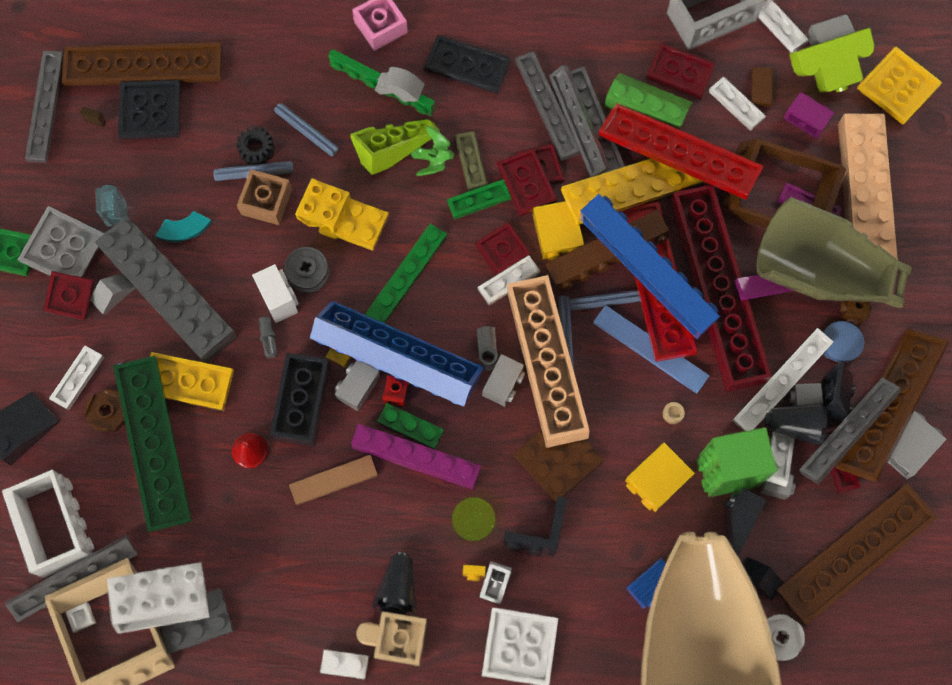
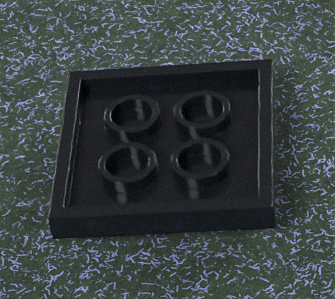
(149, 109)

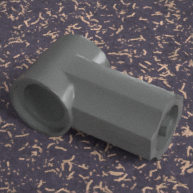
(487, 347)

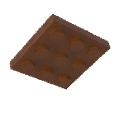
(559, 466)

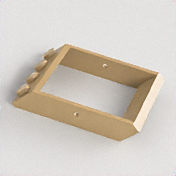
(127, 673)

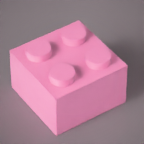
(380, 22)

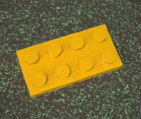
(194, 381)

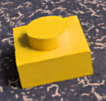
(338, 358)
(474, 572)

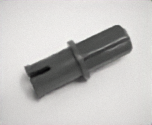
(267, 337)

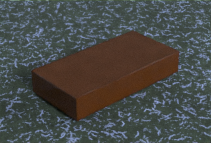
(761, 86)

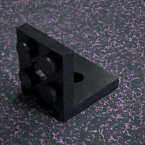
(535, 545)

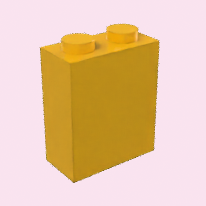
(556, 230)
(658, 477)

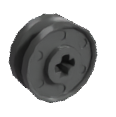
(307, 258)

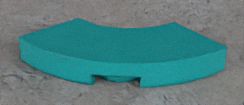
(183, 229)

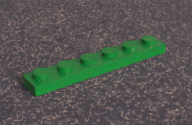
(370, 77)
(406, 274)

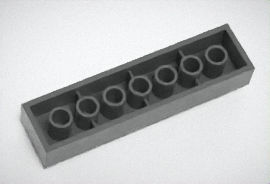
(166, 289)

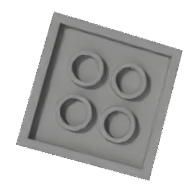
(60, 245)

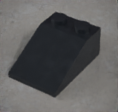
(837, 392)
(23, 426)
(740, 517)

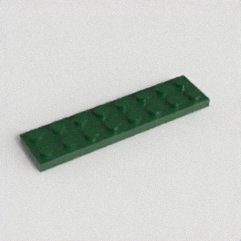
(152, 444)

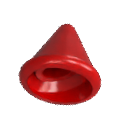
(249, 450)

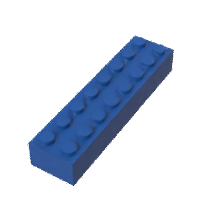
(648, 266)
(396, 353)

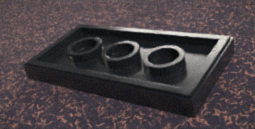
(467, 64)

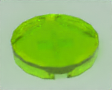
(473, 519)

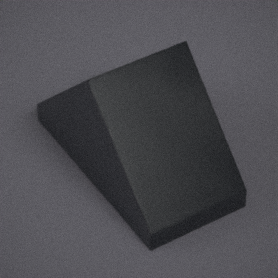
(762, 577)

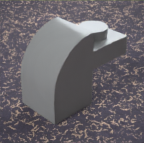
(401, 83)

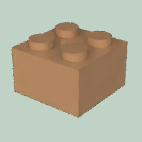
(264, 197)

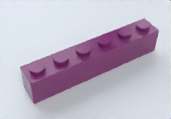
(416, 456)

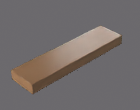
(333, 480)

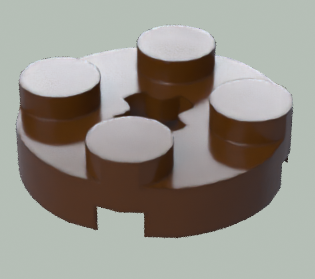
(96, 418)

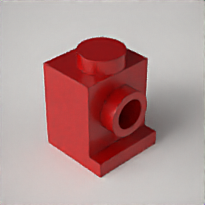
(393, 397)

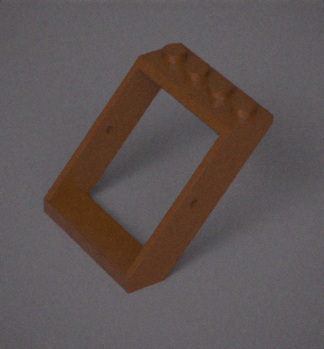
(824, 197)

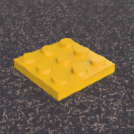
(899, 85)

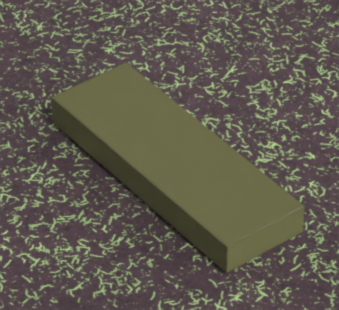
(470, 160)

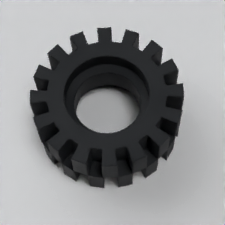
(252, 135)

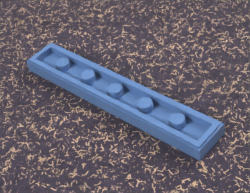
(639, 341)

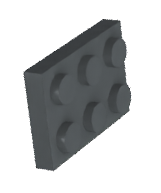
(191, 633)

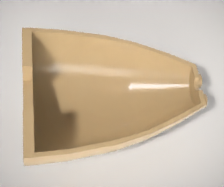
(707, 620)

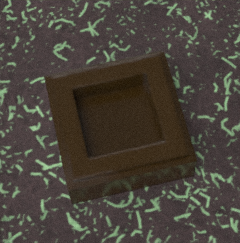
(93, 116)

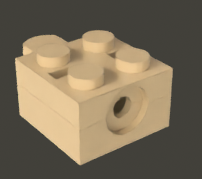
(395, 638)

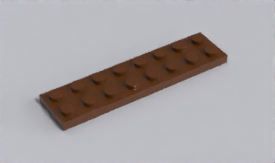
(142, 63)
(911, 371)
(855, 554)

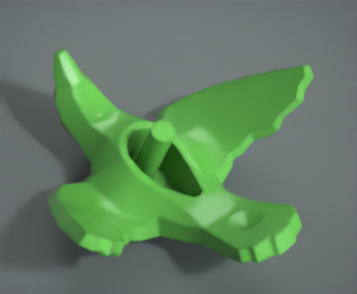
(436, 155)

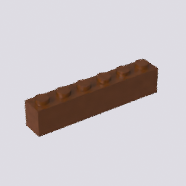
(596, 257)

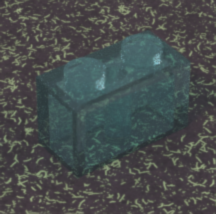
(110, 205)

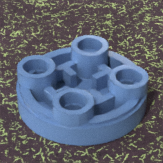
(847, 342)

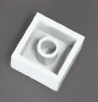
(276, 293)

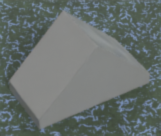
(111, 292)
(495, 582)

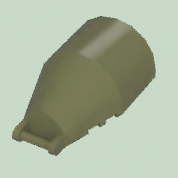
(827, 258)

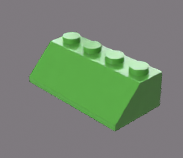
(648, 101)

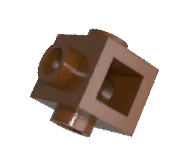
(854, 312)

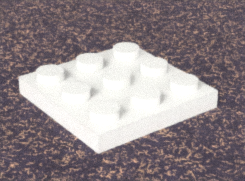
(520, 647)

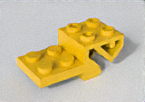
(340, 215)

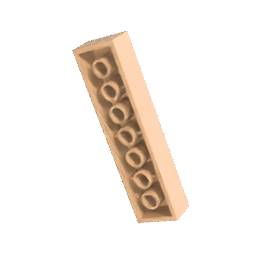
(867, 178)
(547, 361)

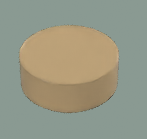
(673, 413)

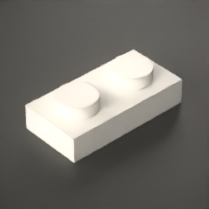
(344, 664)

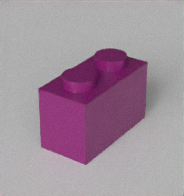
(808, 115)

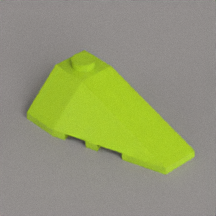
(387, 146)

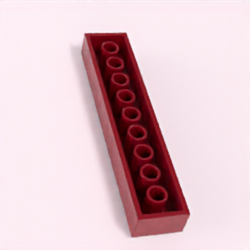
(714, 275)

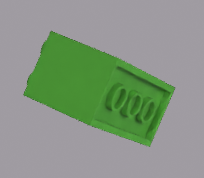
(736, 462)

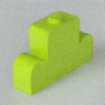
(835, 60)

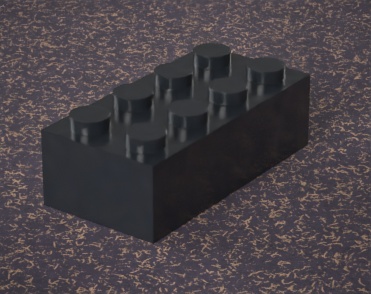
(300, 399)

